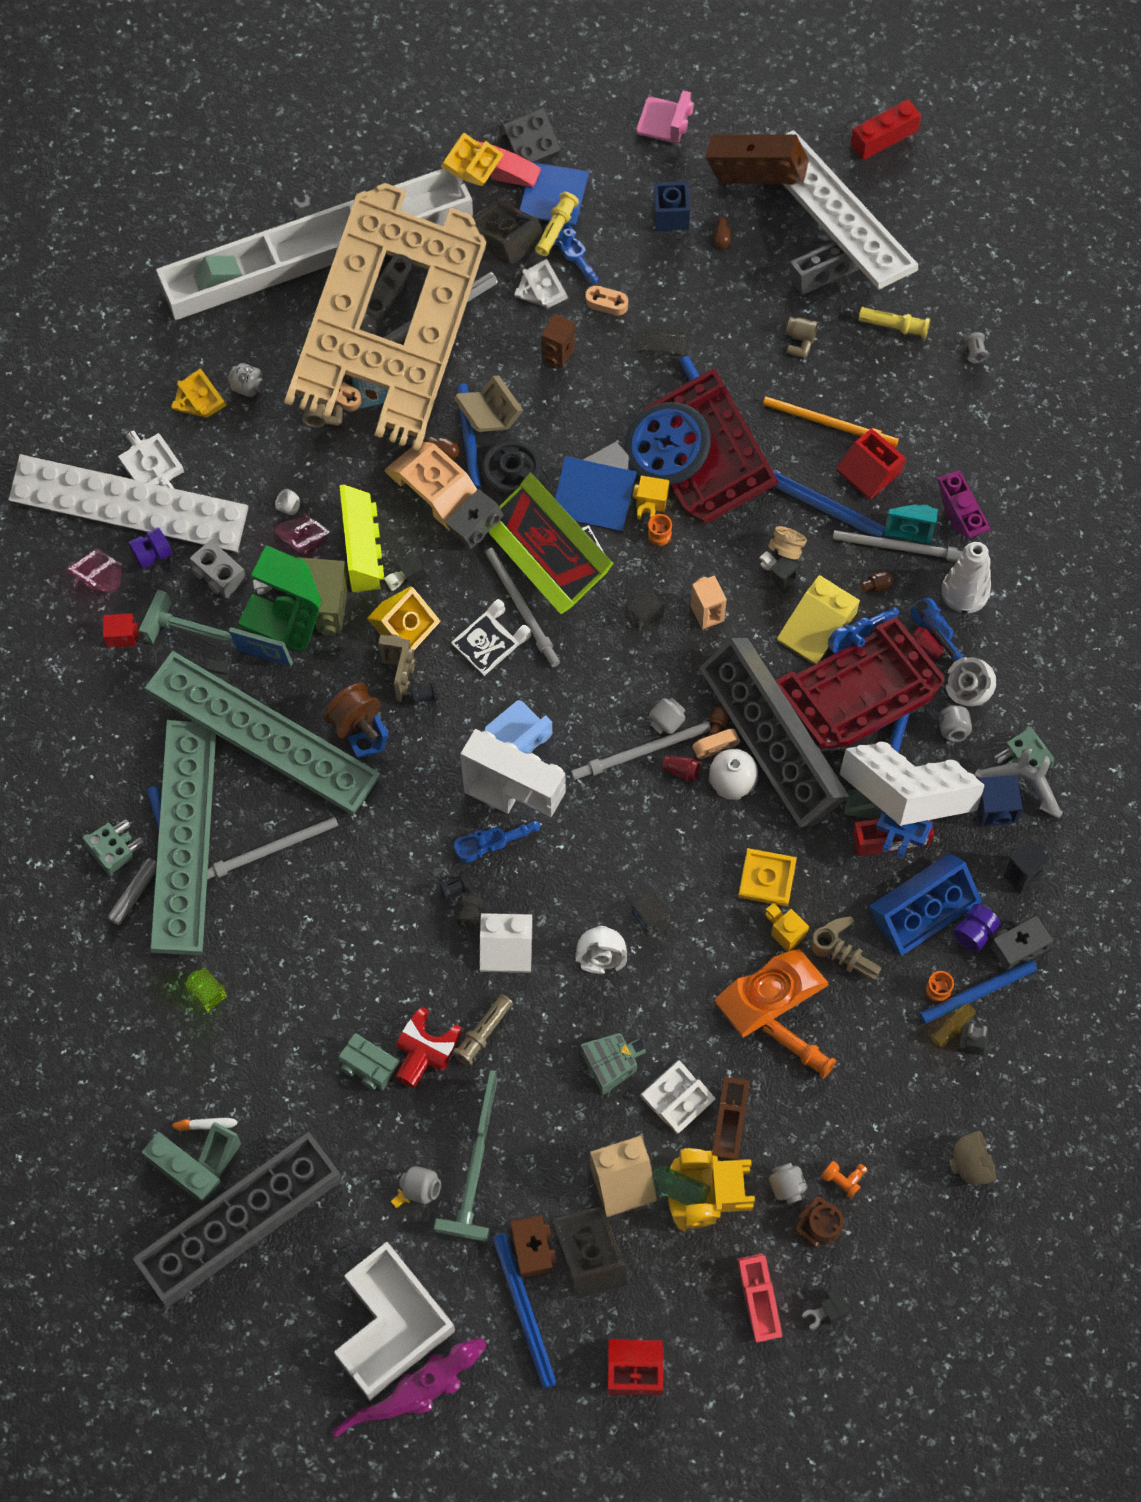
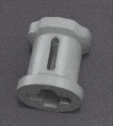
(976, 347)

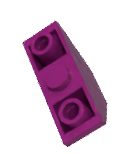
(961, 505)

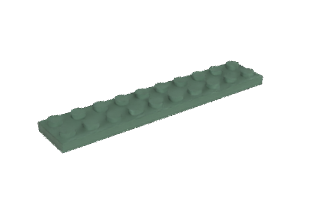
(262, 732)
(183, 839)

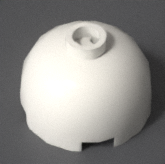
(971, 681)
(733, 774)
(601, 950)

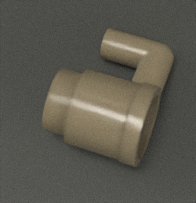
(801, 330)
(316, 420)

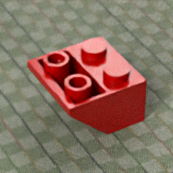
(871, 464)
(635, 1367)

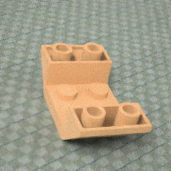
(434, 479)

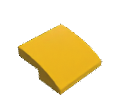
(472, 160)

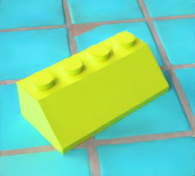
(360, 539)

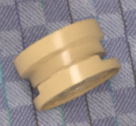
(787, 542)

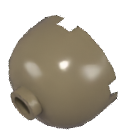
(972, 1160)

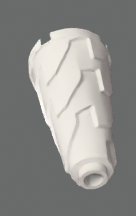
(969, 581)

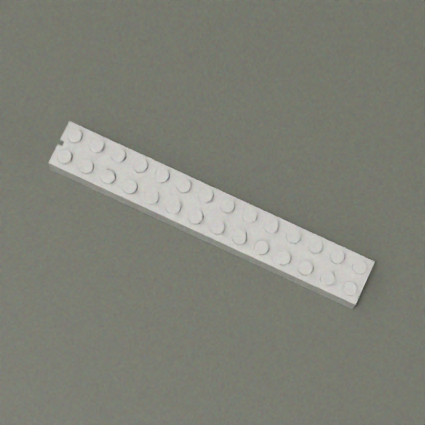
(299, 246)

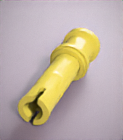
(560, 216)
(905, 323)

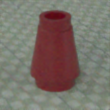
(928, 643)
(682, 767)

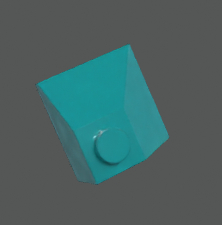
(911, 523)

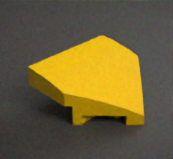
(197, 396)

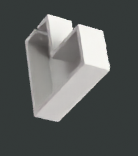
(502, 774)
(908, 791)
(404, 1326)

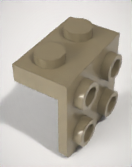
(491, 408)
(398, 652)

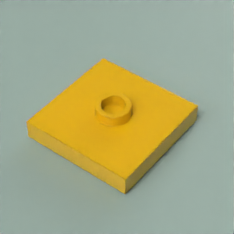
(767, 877)

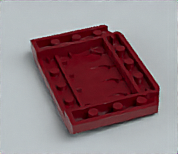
(735, 462)
(863, 687)

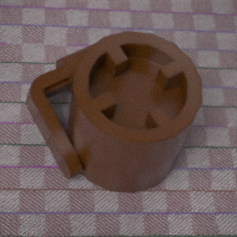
(824, 1223)

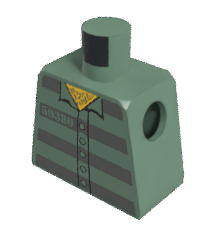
(611, 1060)

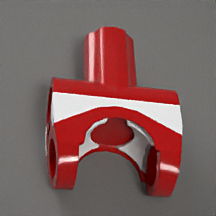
(424, 1049)

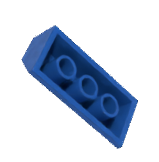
(926, 903)

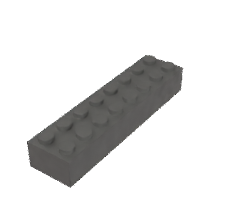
(774, 732)
(237, 1219)

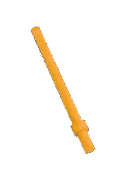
(823, 419)

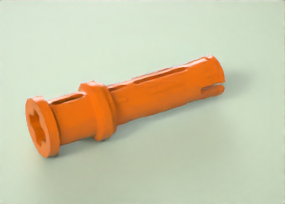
(808, 1053)

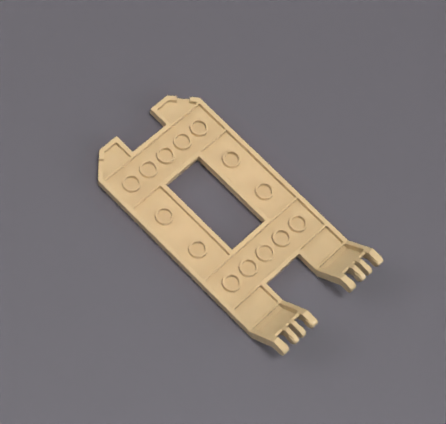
(408, 370)

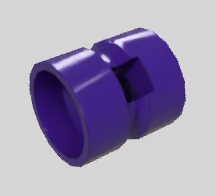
(158, 544)
(978, 925)

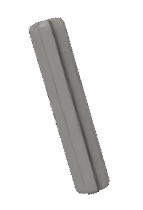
(133, 892)

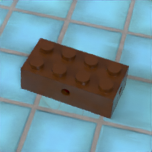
(757, 158)

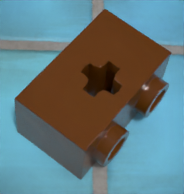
(558, 341)
(533, 1263)

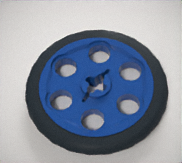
(664, 413)

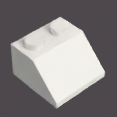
(505, 943)

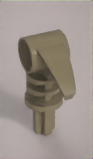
(839, 951)

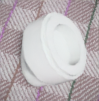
(287, 502)

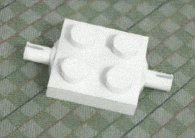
(150, 461)

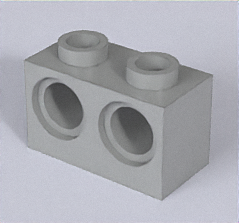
(222, 566)

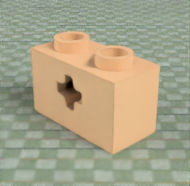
(708, 602)

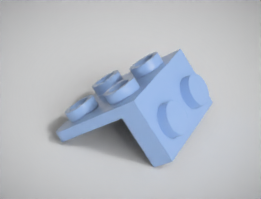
(521, 727)

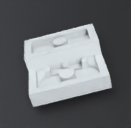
(677, 1097)

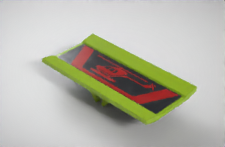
(549, 545)

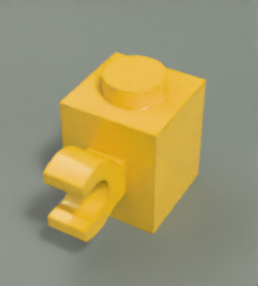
(651, 495)
(787, 928)

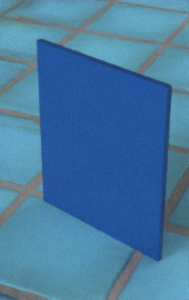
(547, 189)
(595, 492)

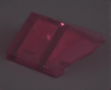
(302, 533)
(98, 571)

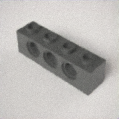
(820, 268)

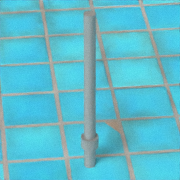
(949, 553)
(543, 643)
(597, 766)
(220, 868)

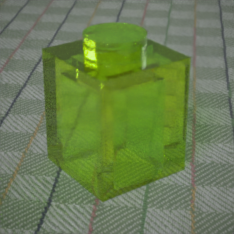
(205, 989)

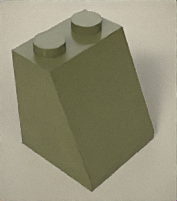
(332, 586)

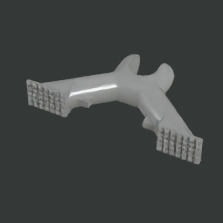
(1032, 774)

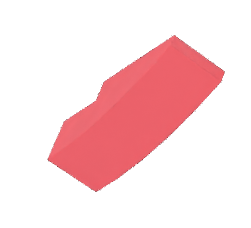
(515, 169)
(759, 1297)

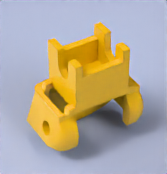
(726, 1189)

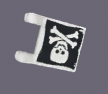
(487, 641)

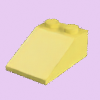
(816, 618)

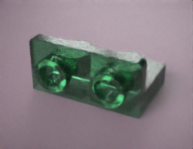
(680, 1186)

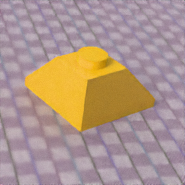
(405, 616)

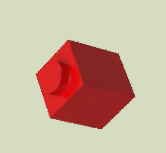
(120, 630)

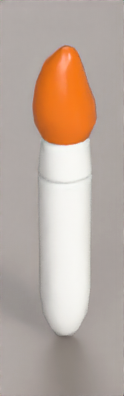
(201, 1124)

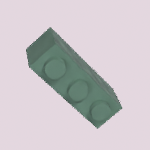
(182, 1169)

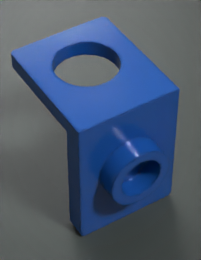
(377, 746)

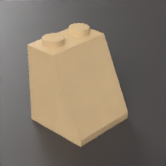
(623, 1176)

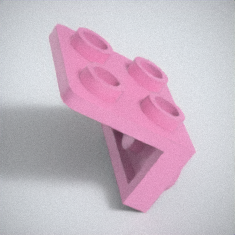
(665, 118)

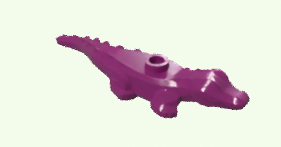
(417, 1390)

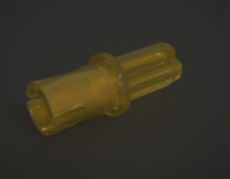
(953, 1025)

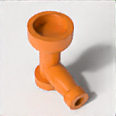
(847, 1184)

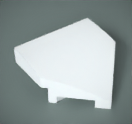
(541, 286)

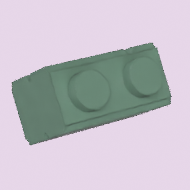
(368, 1062)

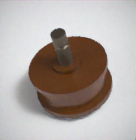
(353, 712)

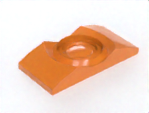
(770, 991)

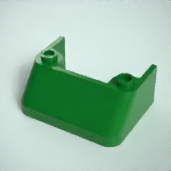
(285, 618)

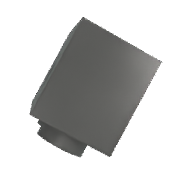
(474, 519)
(1013, 954)

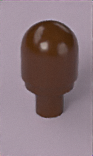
(721, 234)
(447, 446)
(878, 581)
(719, 720)

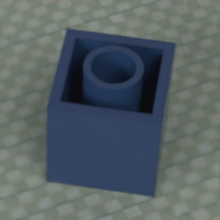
(671, 206)
(999, 801)

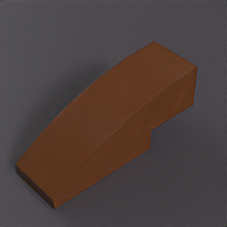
(730, 1117)

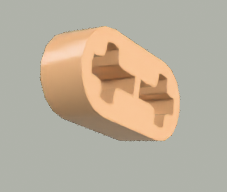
(607, 300)
(349, 392)
(716, 743)

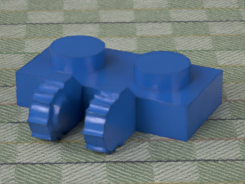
(910, 833)

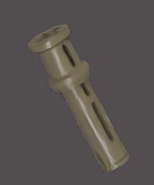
(476, 1038)

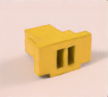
(399, 1199)

